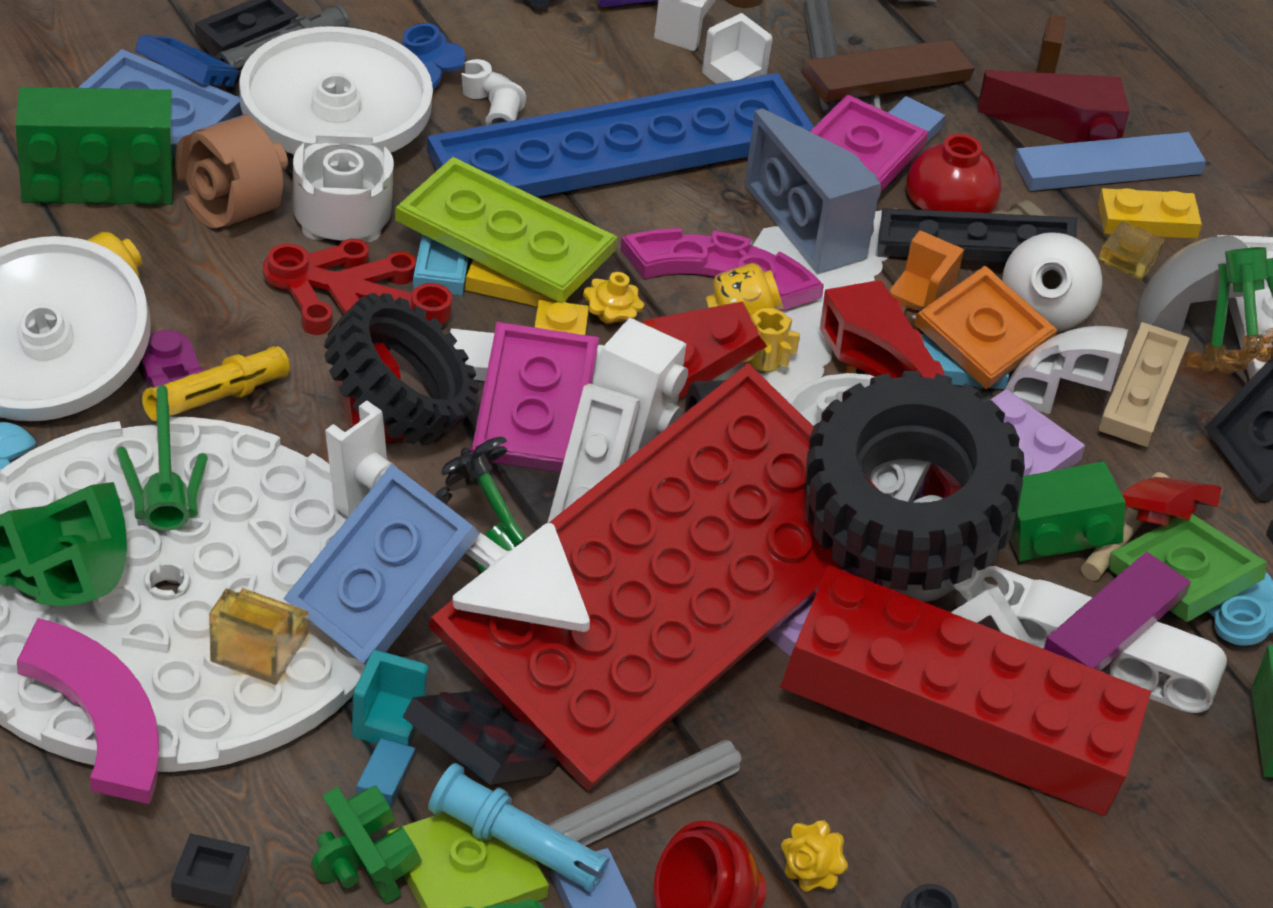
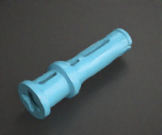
(492, 816)

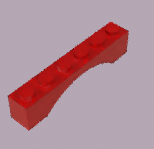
(874, 335)

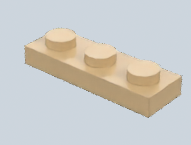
(1144, 384)

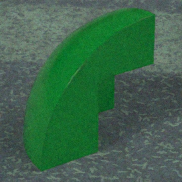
(66, 548)

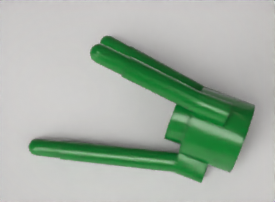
(166, 499)

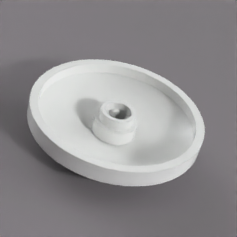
(334, 82)
(67, 326)

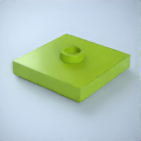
(468, 871)

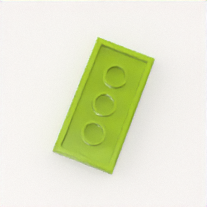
(506, 229)

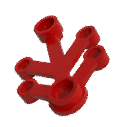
(295, 270)

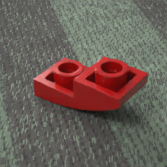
(1167, 497)

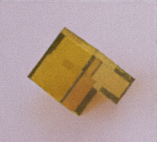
(255, 634)

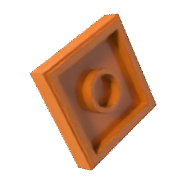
(984, 326)

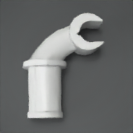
(504, 95)

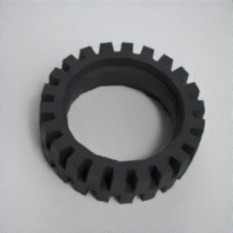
(423, 346)

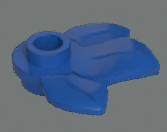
(434, 50)

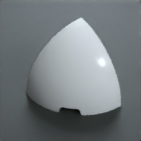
(1079, 355)

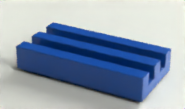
(186, 60)

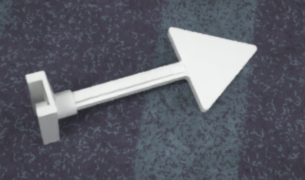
(519, 584)

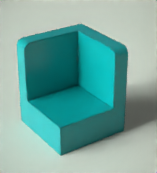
(384, 695)

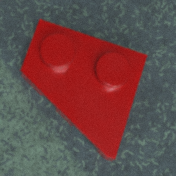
(714, 339)

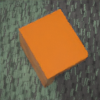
(929, 271)

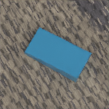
(387, 769)

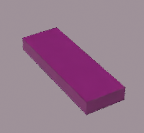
(1119, 613)

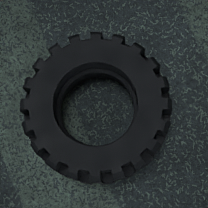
(919, 422)

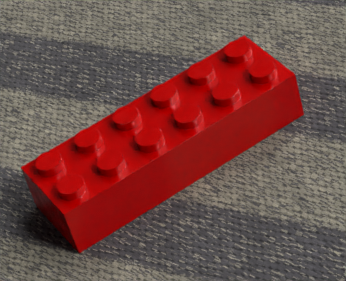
(967, 690)

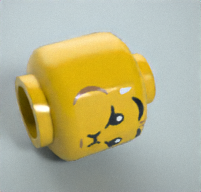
(746, 285)

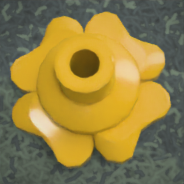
(613, 298)
(814, 856)

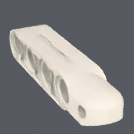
(1168, 661)

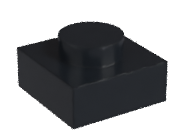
(210, 871)

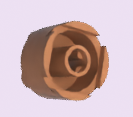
(231, 171)

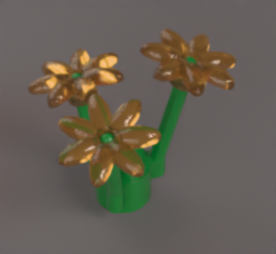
(1247, 272)

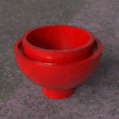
(954, 177)
(708, 869)

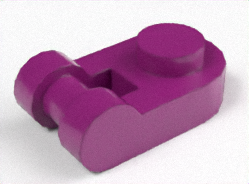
(168, 358)

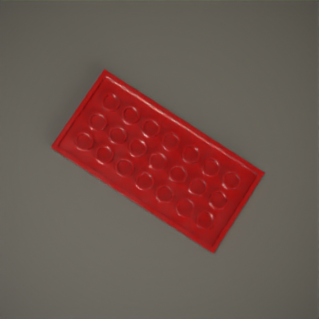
(681, 572)

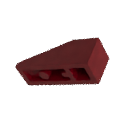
(1057, 104)

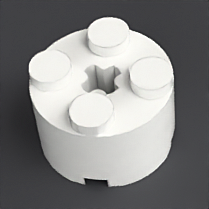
(342, 187)

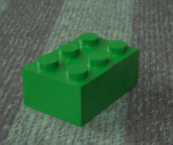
(95, 145)

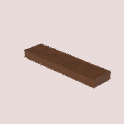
(887, 70)

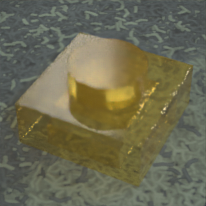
(1131, 250)

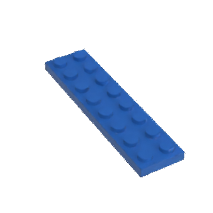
(621, 137)

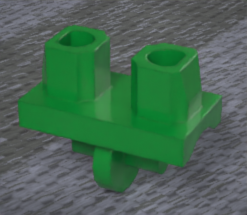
(381, 860)

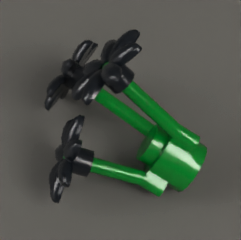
(476, 469)

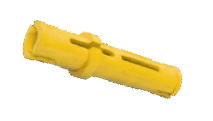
(233, 377)

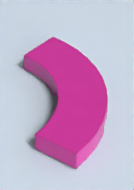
(671, 252)
(112, 700)

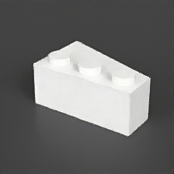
(647, 367)

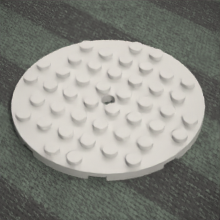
(255, 529)

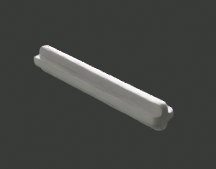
(650, 794)

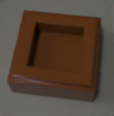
(1051, 44)

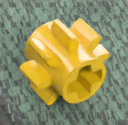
(780, 340)

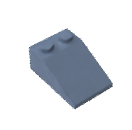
(812, 191)

